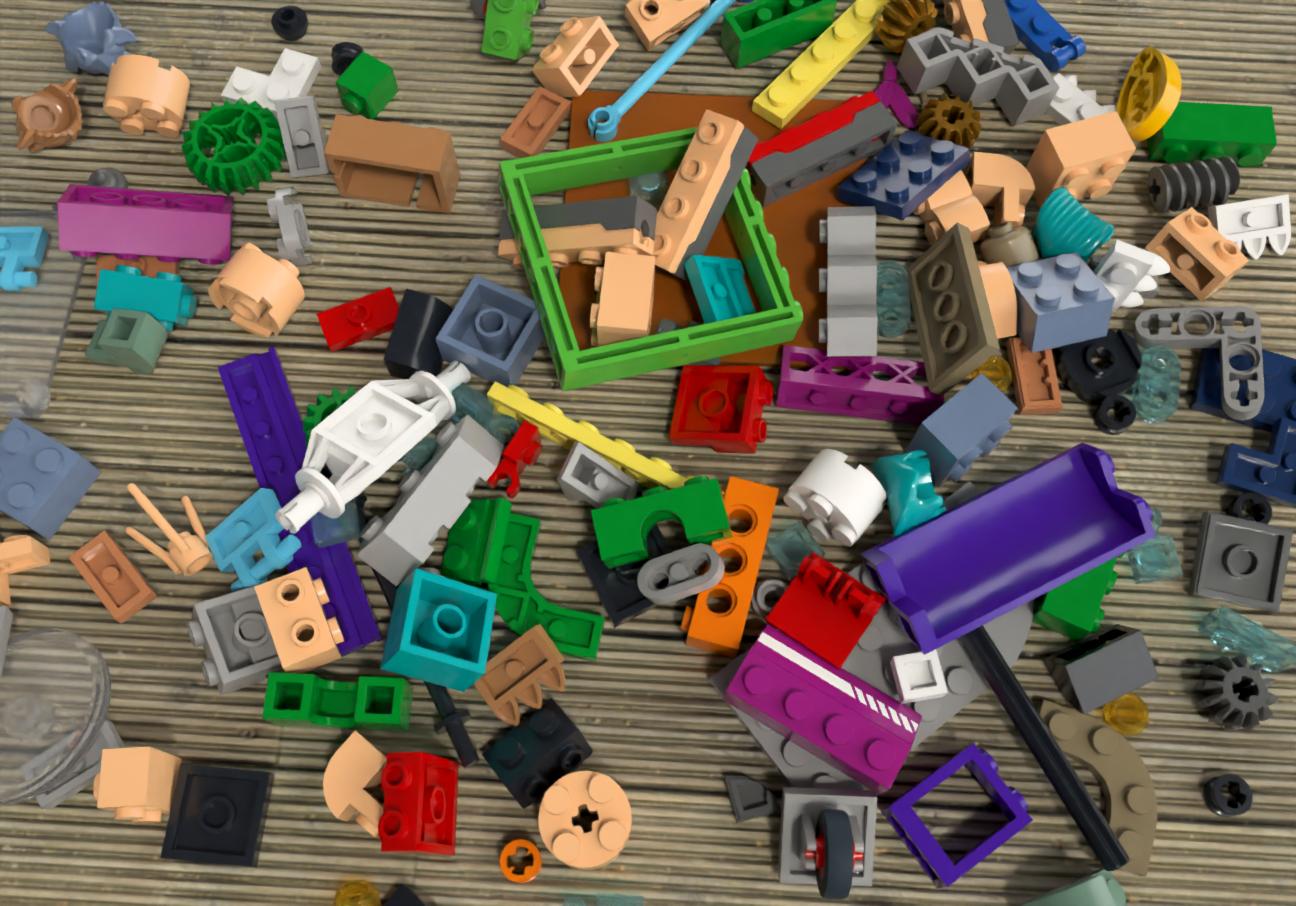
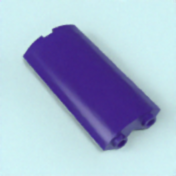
(1007, 546)

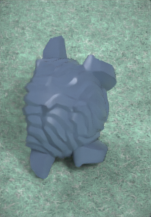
(91, 38)

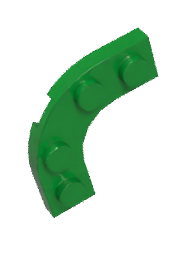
(522, 607)

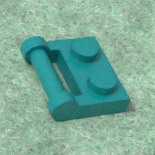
(719, 287)

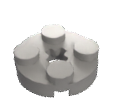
(292, 226)

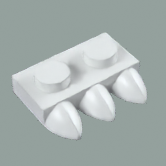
(1072, 104)
(1254, 221)
(1128, 271)

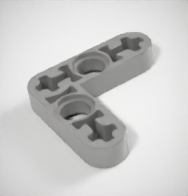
(1229, 344)

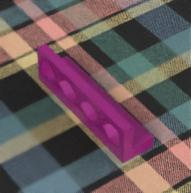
(859, 392)

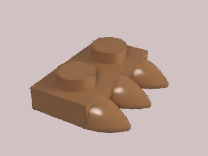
(517, 672)

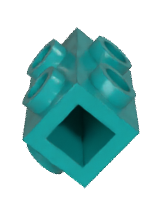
(161, 297)

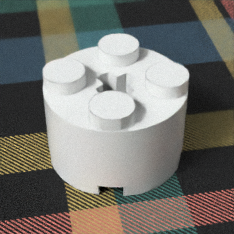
(836, 498)

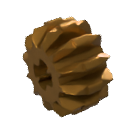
(903, 21)
(950, 121)

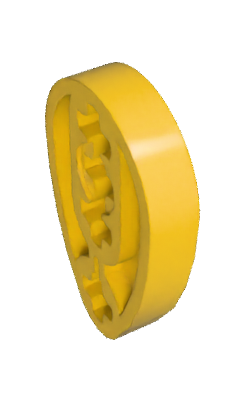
(1149, 94)

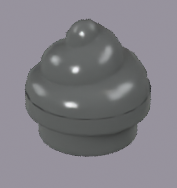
(108, 178)

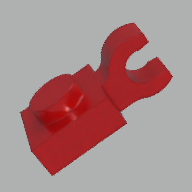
(521, 451)

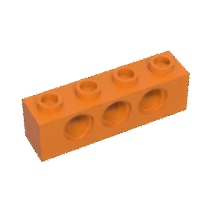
(723, 632)

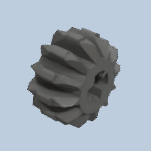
(1250, 688)

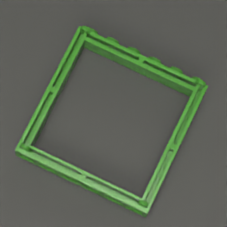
(622, 160)

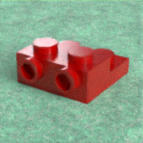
(721, 408)
(419, 804)

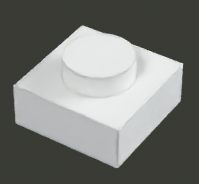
(918, 676)

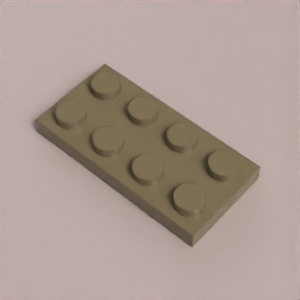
(951, 310)

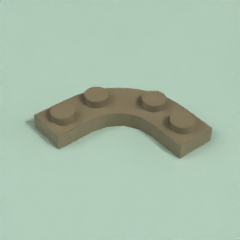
(1121, 775)

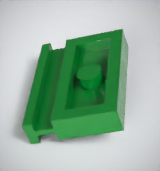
(477, 542)

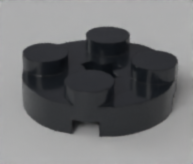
(1095, 383)

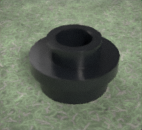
(290, 23)

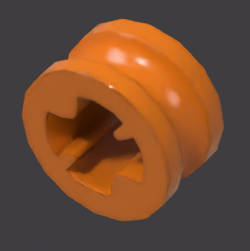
(511, 851)

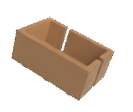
(384, 162)

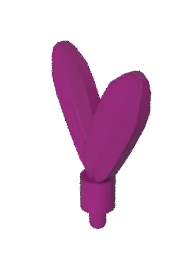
(893, 95)

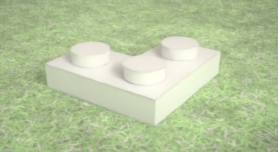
(289, 79)

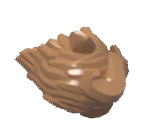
(48, 117)

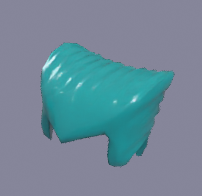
(1068, 227)
(908, 489)

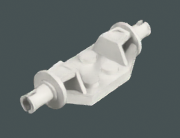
(367, 439)

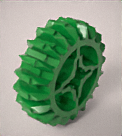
(237, 158)

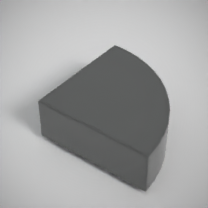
(750, 799)

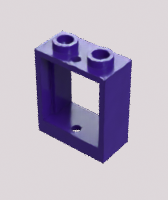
(922, 843)

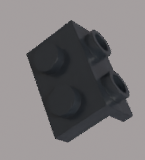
(537, 753)

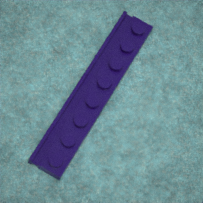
(277, 450)

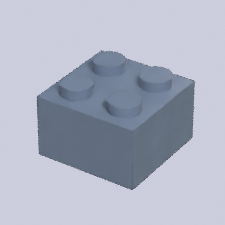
(1059, 302)
(492, 332)
(964, 429)
(40, 478)

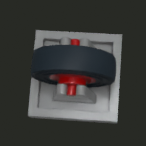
(827, 839)

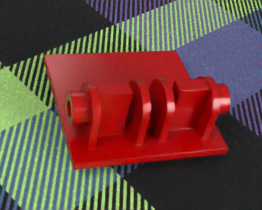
(825, 610)

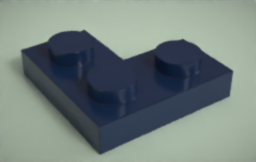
(1264, 473)

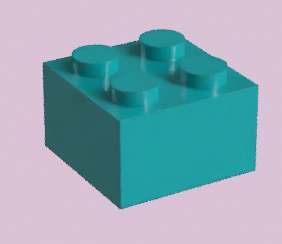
(439, 631)

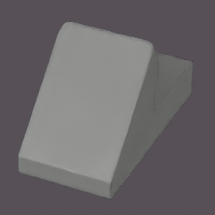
(302, 136)
(593, 478)

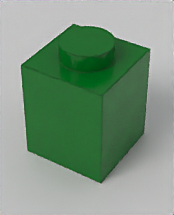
(367, 86)

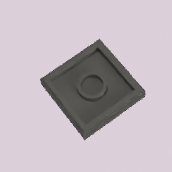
(1240, 562)

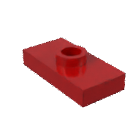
(359, 319)

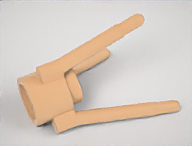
(187, 551)

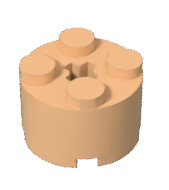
(146, 96)
(258, 291)
(563, 805)

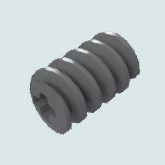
(1193, 184)

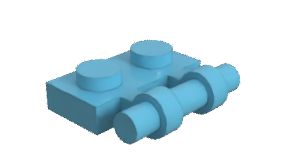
(20, 249)
(246, 532)

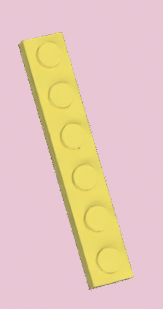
(819, 63)
(564, 432)

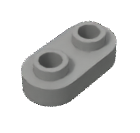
(682, 571)

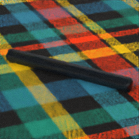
(1046, 750)

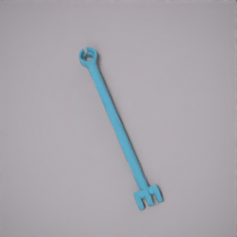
(613, 114)

